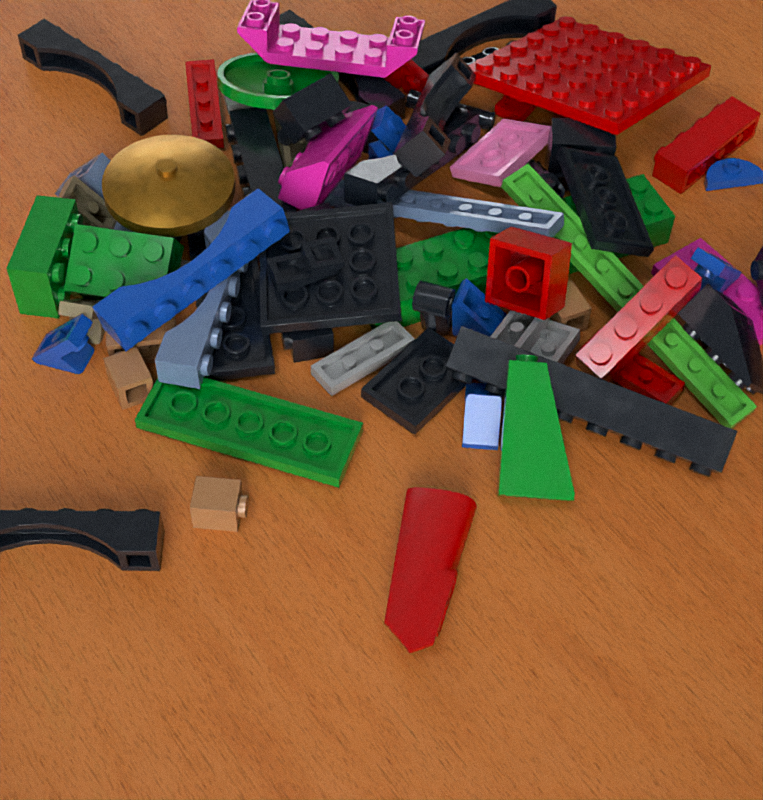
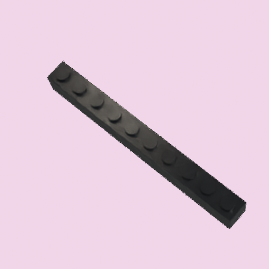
(261, 168)

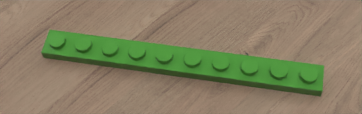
(618, 287)

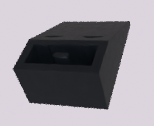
(728, 334)

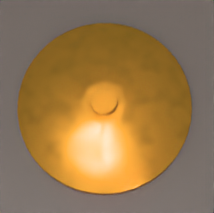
(168, 185)

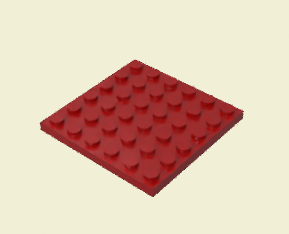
(589, 74)

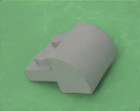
(538, 336)

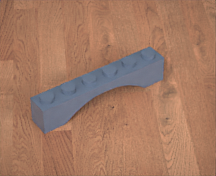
(188, 347)

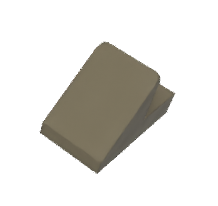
(88, 203)
(84, 306)

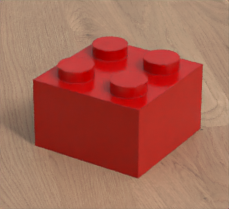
(528, 272)

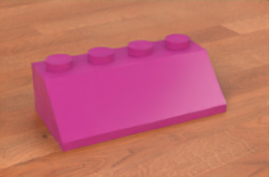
(326, 160)

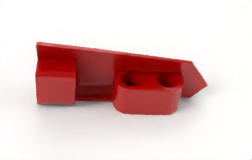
(426, 564)

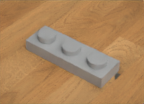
(361, 357)

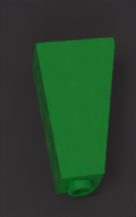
(532, 443)

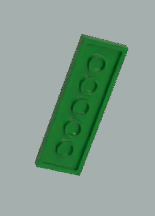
(253, 428)

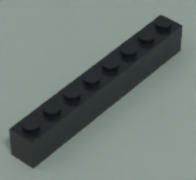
(601, 405)

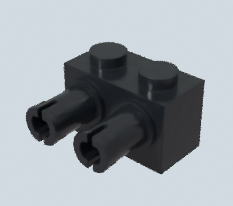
(311, 110)

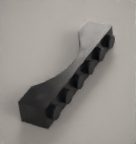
(503, 21)
(55, 50)
(363, 88)
(423, 137)
(386, 180)
(123, 537)

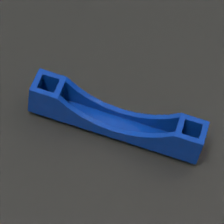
(141, 308)

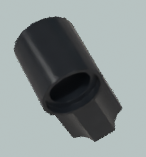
(434, 306)

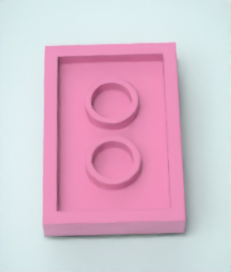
(501, 152)

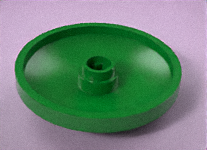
(261, 84)

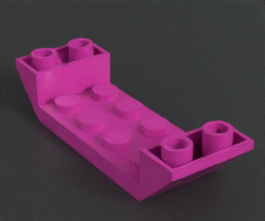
(328, 49)

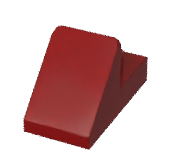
(408, 77)

